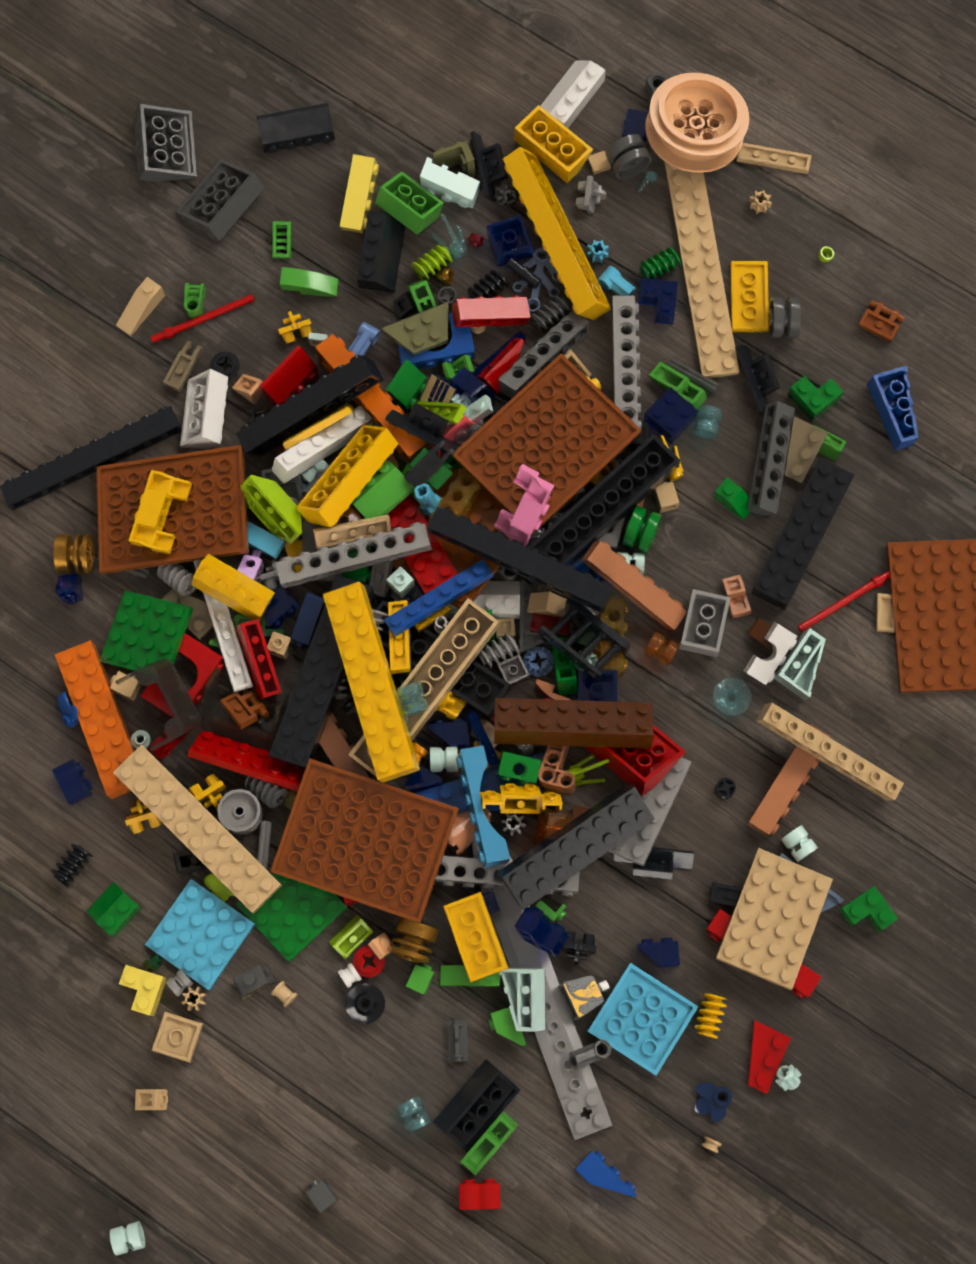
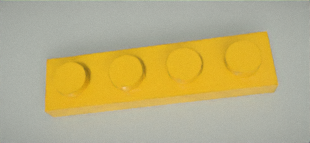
(400, 645)

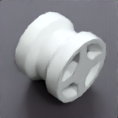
(349, 975)

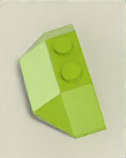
(273, 507)

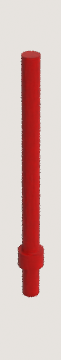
(169, 332)
(875, 582)

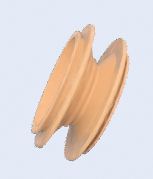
(696, 122)

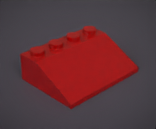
(642, 766)

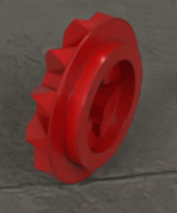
(359, 962)

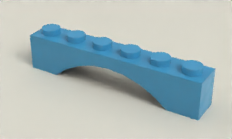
(491, 844)

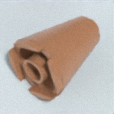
(462, 832)

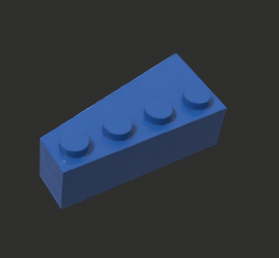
(894, 405)

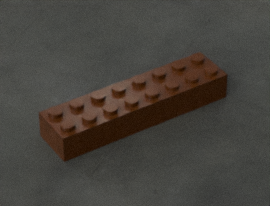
(573, 723)

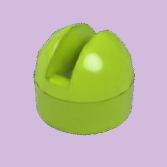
(828, 254)

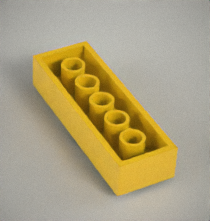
(347, 475)

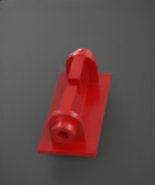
(165, 750)

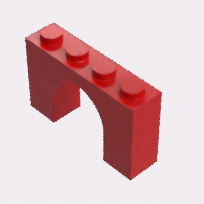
(206, 664)

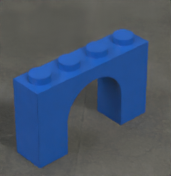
(460, 345)

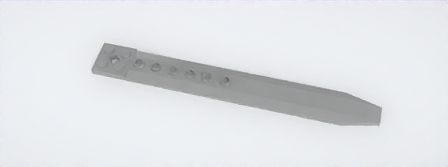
(574, 1086)

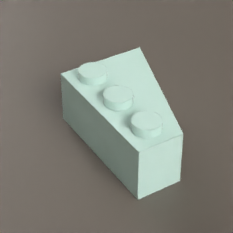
(448, 185)
(801, 664)
(526, 996)

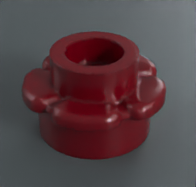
(475, 240)

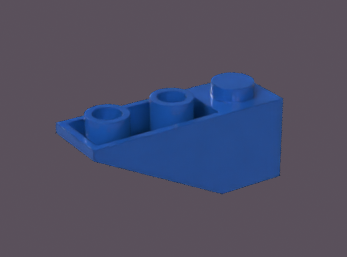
(600, 1175)

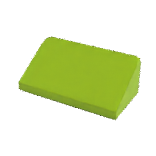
(351, 936)

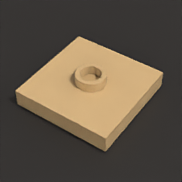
(177, 1037)

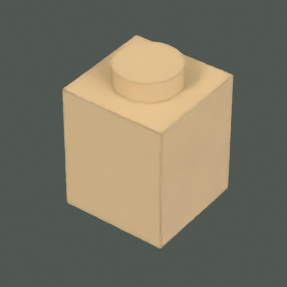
(666, 497)
(127, 689)

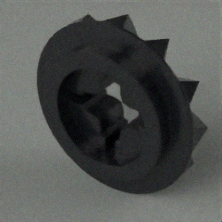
(220, 359)

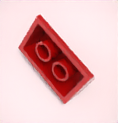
(289, 377)

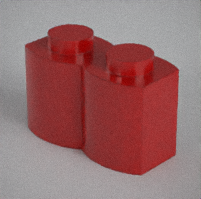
(479, 1195)

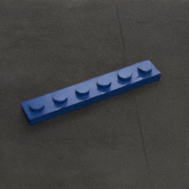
(438, 598)

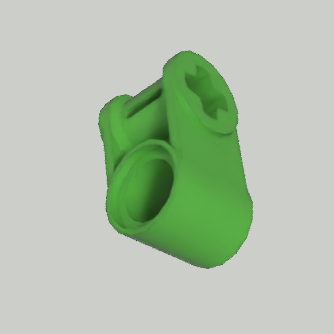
(194, 297)

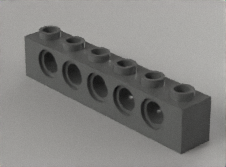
(559, 340)
(771, 459)

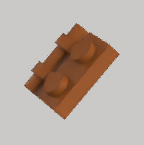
(879, 325)
(240, 711)

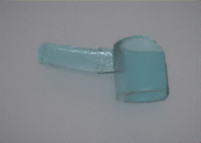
(650, 177)

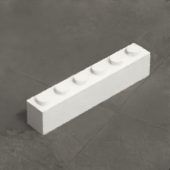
(319, 445)

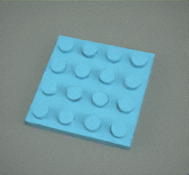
(200, 934)
(643, 1019)

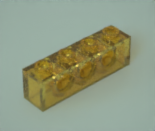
(458, 490)
(615, 606)

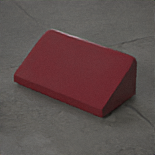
(548, 622)

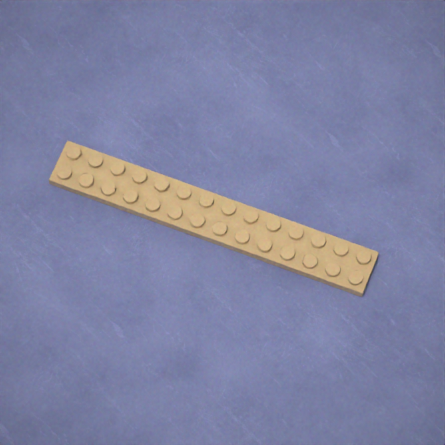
(702, 273)

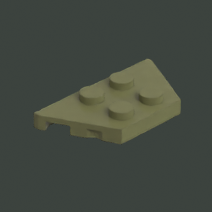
(421, 331)

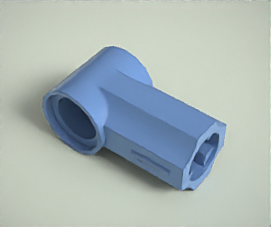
(366, 336)

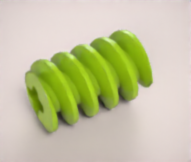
(431, 261)

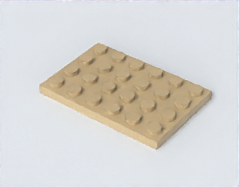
(774, 919)

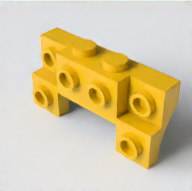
(154, 511)
(521, 799)

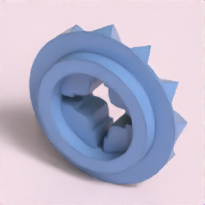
(533, 668)

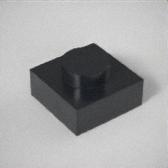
(404, 305)

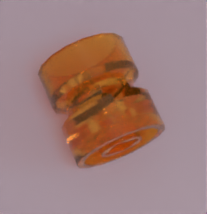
(662, 648)

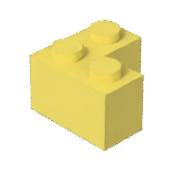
(148, 987)

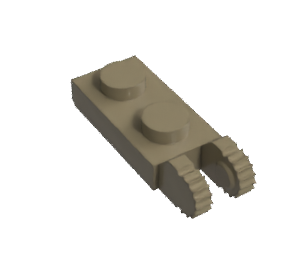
(182, 367)

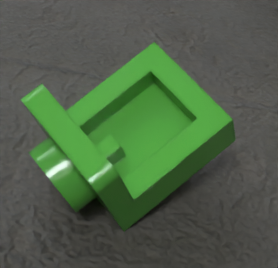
(452, 369)
(549, 913)

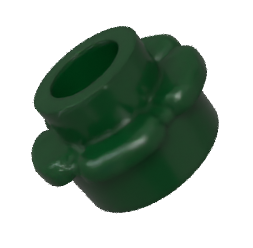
(152, 963)

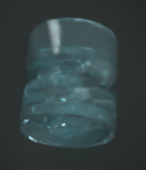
(708, 422)
(412, 699)
(410, 1107)

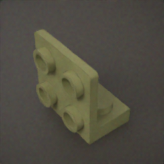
(455, 155)

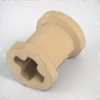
(284, 994)

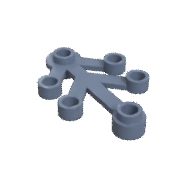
(540, 274)

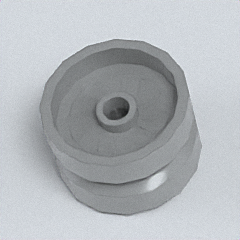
(248, 820)

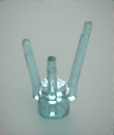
(457, 248)

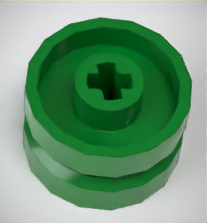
(641, 529)

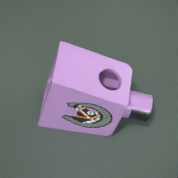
(252, 565)

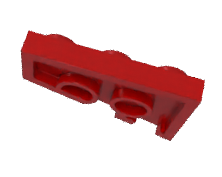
(766, 1055)

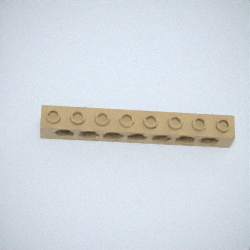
(829, 751)

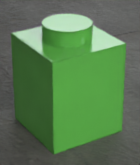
(420, 978)

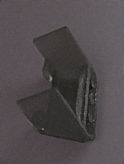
(185, 712)
(216, 720)

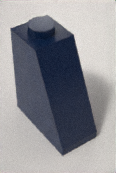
(307, 621)

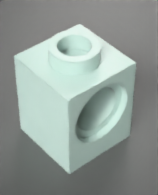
(400, 582)

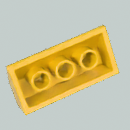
(552, 143)
(232, 588)

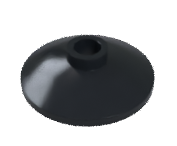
(354, 1003)

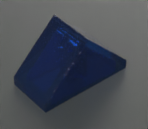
(422, 780)

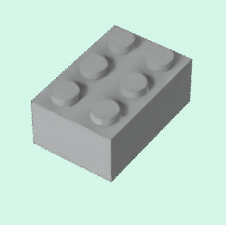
(704, 623)

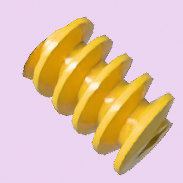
(710, 1015)

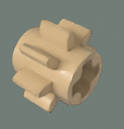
(756, 205)
(199, 1001)

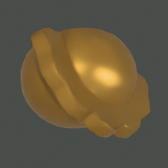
(446, 276)

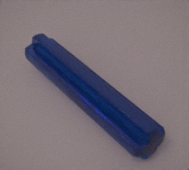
(482, 738)

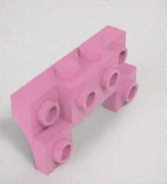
(530, 508)

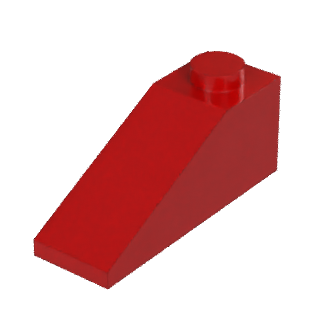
(501, 364)

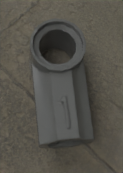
(589, 1054)

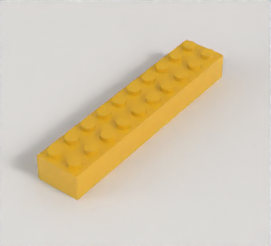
(556, 234)
(371, 682)

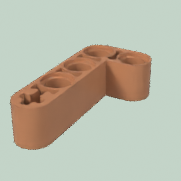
(555, 771)

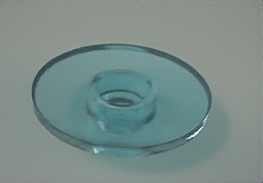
(739, 690)

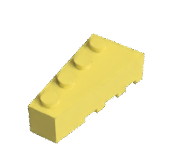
(359, 193)

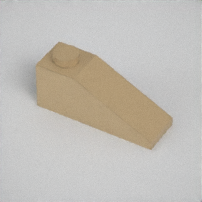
(140, 306)

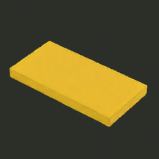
(749, 296)
(318, 426)
(475, 937)

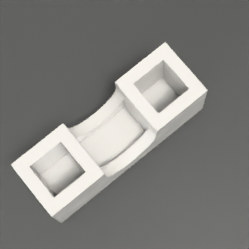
(782, 641)

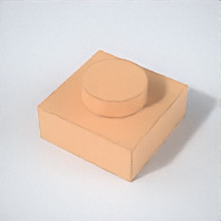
(381, 945)

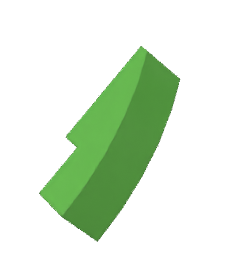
(308, 282)
(668, 377)
(489, 1143)

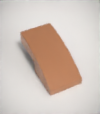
(736, 590)
(547, 690)

